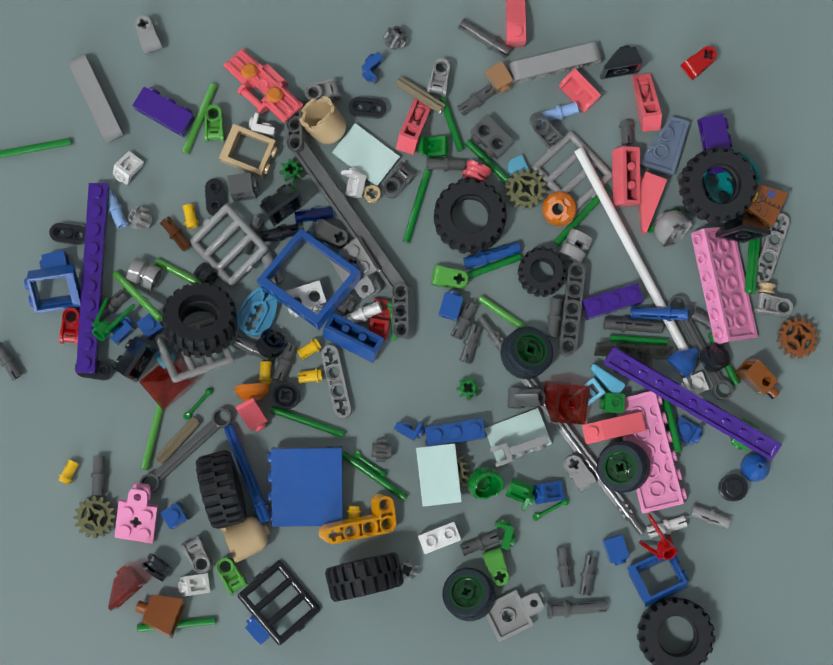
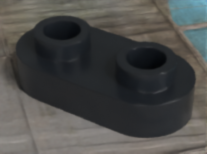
(368, 106)
(216, 196)
(69, 233)
(104, 377)

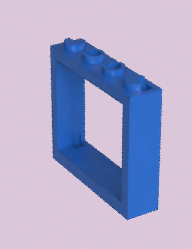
(315, 320)

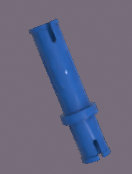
(484, 257)
(660, 313)

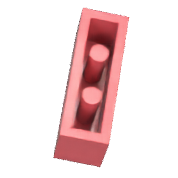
(626, 176)

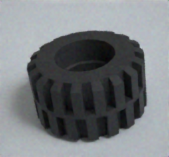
(549, 257)

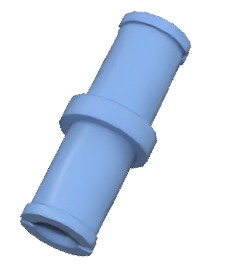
(561, 111)
(115, 210)

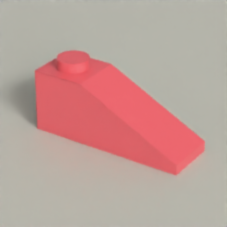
(515, 23)
(646, 102)
(413, 127)
(651, 191)
(252, 415)
(613, 428)

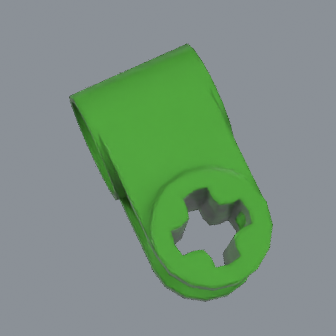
(214, 128)
(445, 276)
(495, 562)
(231, 576)

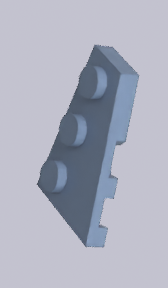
(666, 148)

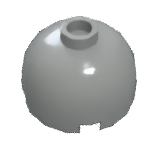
(671, 226)

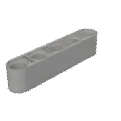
(555, 62)
(95, 98)

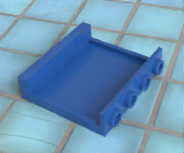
(305, 486)

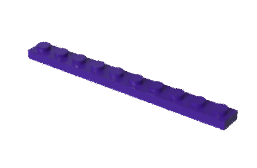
(92, 276)
(692, 403)

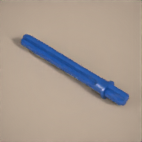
(247, 474)

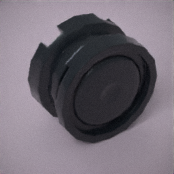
(271, 343)
(715, 357)
(286, 395)
(733, 487)
(156, 567)

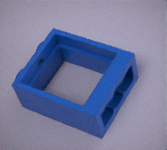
(57, 303)
(634, 570)

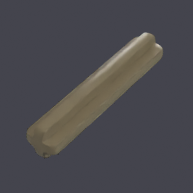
(420, 94)
(178, 440)

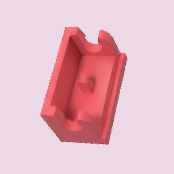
(579, 90)

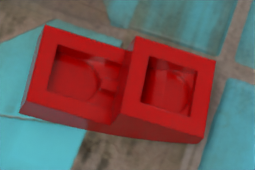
(380, 322)

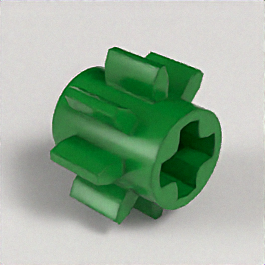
(287, 166)
(468, 394)

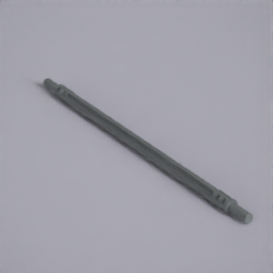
(571, 439)

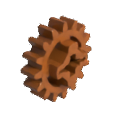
(798, 346)

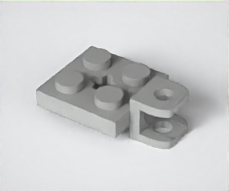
(369, 284)
(520, 450)
(521, 615)

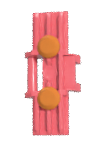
(268, 81)

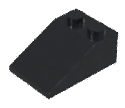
(281, 204)
(135, 359)

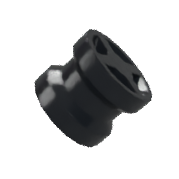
(205, 273)

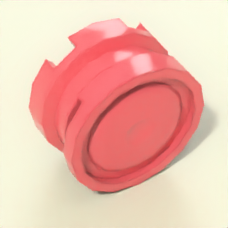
(476, 171)

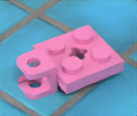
(137, 506)

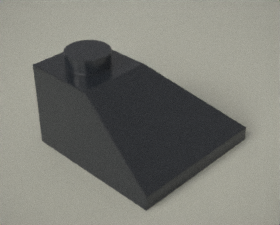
(623, 62)
(743, 229)

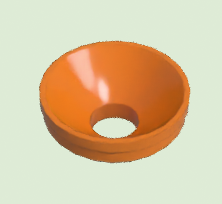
(568, 204)
(248, 391)

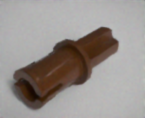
(175, 233)

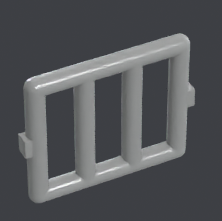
(549, 179)
(206, 254)
(192, 369)

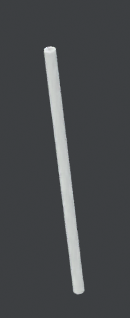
(629, 245)

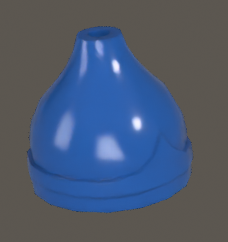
(684, 361)
(755, 467)

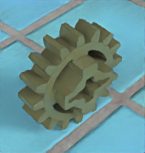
(531, 195)
(98, 525)

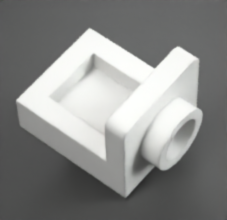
(355, 183)

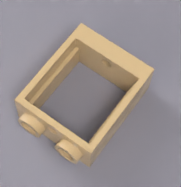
(231, 142)

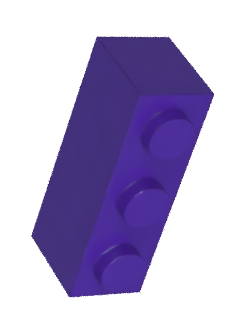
(164, 111)
(714, 134)
(612, 301)

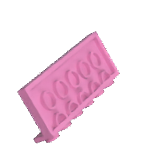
(723, 287)
(663, 483)

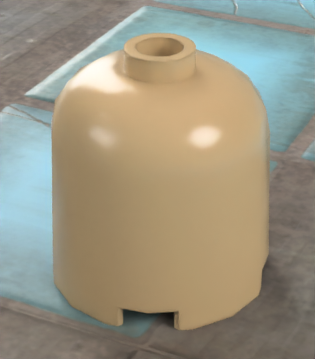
(323, 120)
(246, 538)

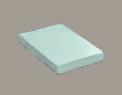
(366, 154)
(516, 431)
(438, 475)

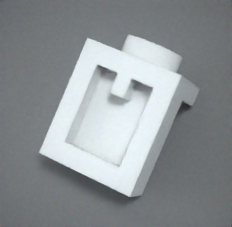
(264, 129)
(127, 167)
(695, 383)
(194, 585)

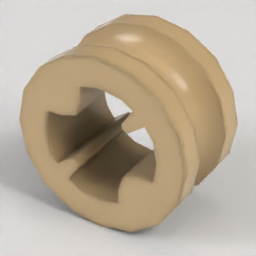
(376, 190)
(767, 288)

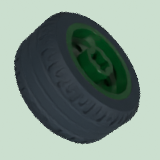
(526, 352)
(635, 464)
(480, 598)

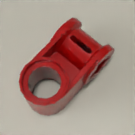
(697, 63)
(68, 327)

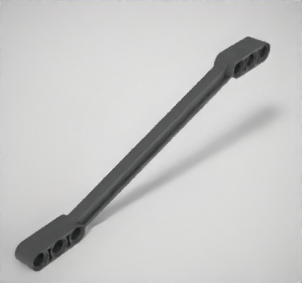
(355, 225)

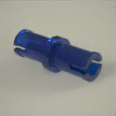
(313, 214)

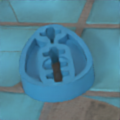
(247, 309)

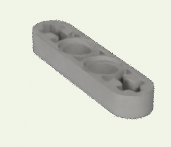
(774, 250)
(338, 381)

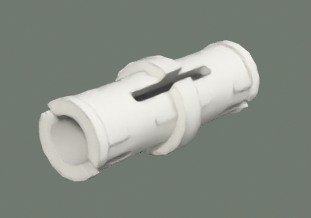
(364, 313)
(667, 526)

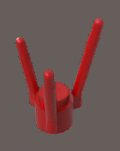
(665, 547)

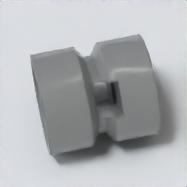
(572, 252)
(145, 274)

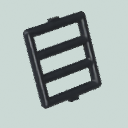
(302, 595)

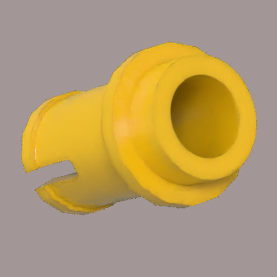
(190, 216)
(309, 349)
(265, 372)
(310, 376)
(68, 472)
(353, 512)

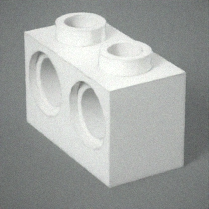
(304, 292)
(439, 537)

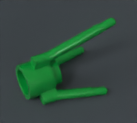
(104, 328)

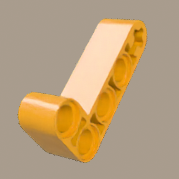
(357, 524)

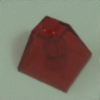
(162, 389)
(566, 402)
(125, 586)

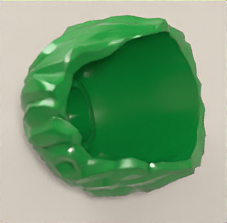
(485, 483)

